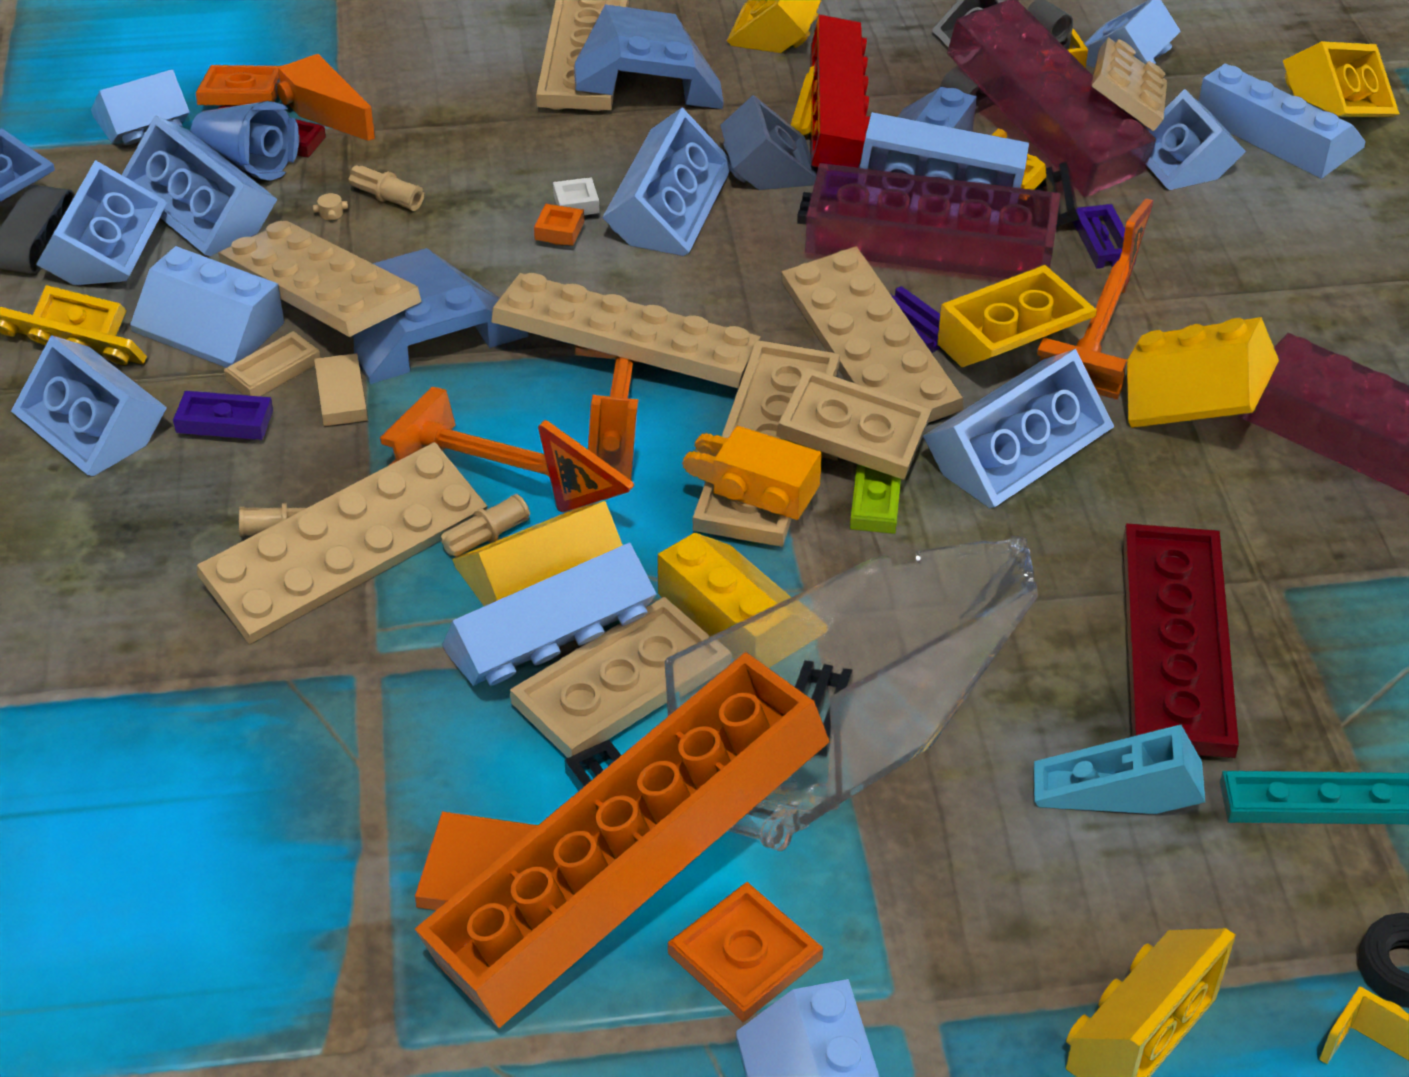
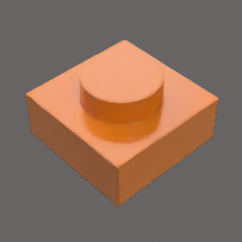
(559, 224)

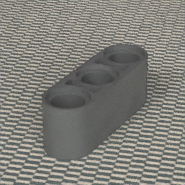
(31, 227)

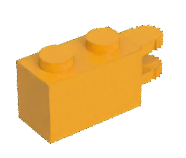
(757, 470)

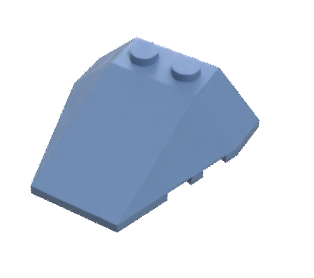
(647, 45)
(448, 305)

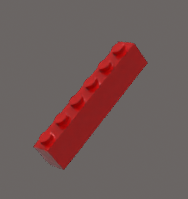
(838, 92)

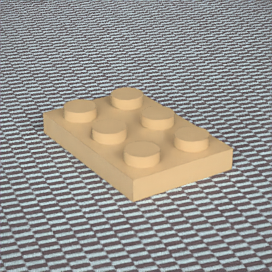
(854, 423)

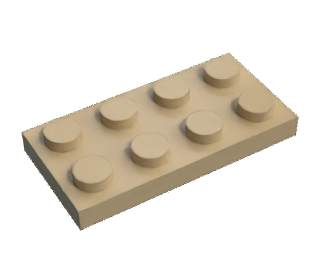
(1131, 83)
(606, 680)

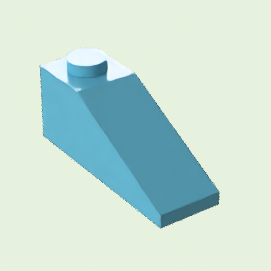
(1127, 775)

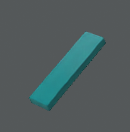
(1316, 797)

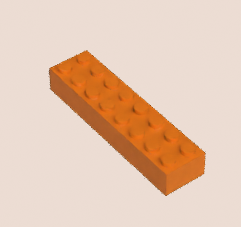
(622, 837)

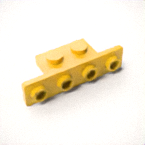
(76, 319)

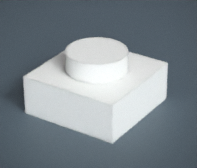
(577, 194)

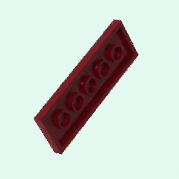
(1179, 636)

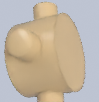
(330, 206)

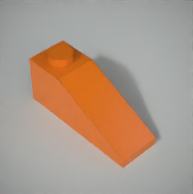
(324, 97)

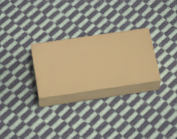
(272, 365)
(340, 389)

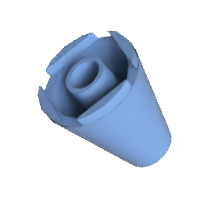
(251, 136)

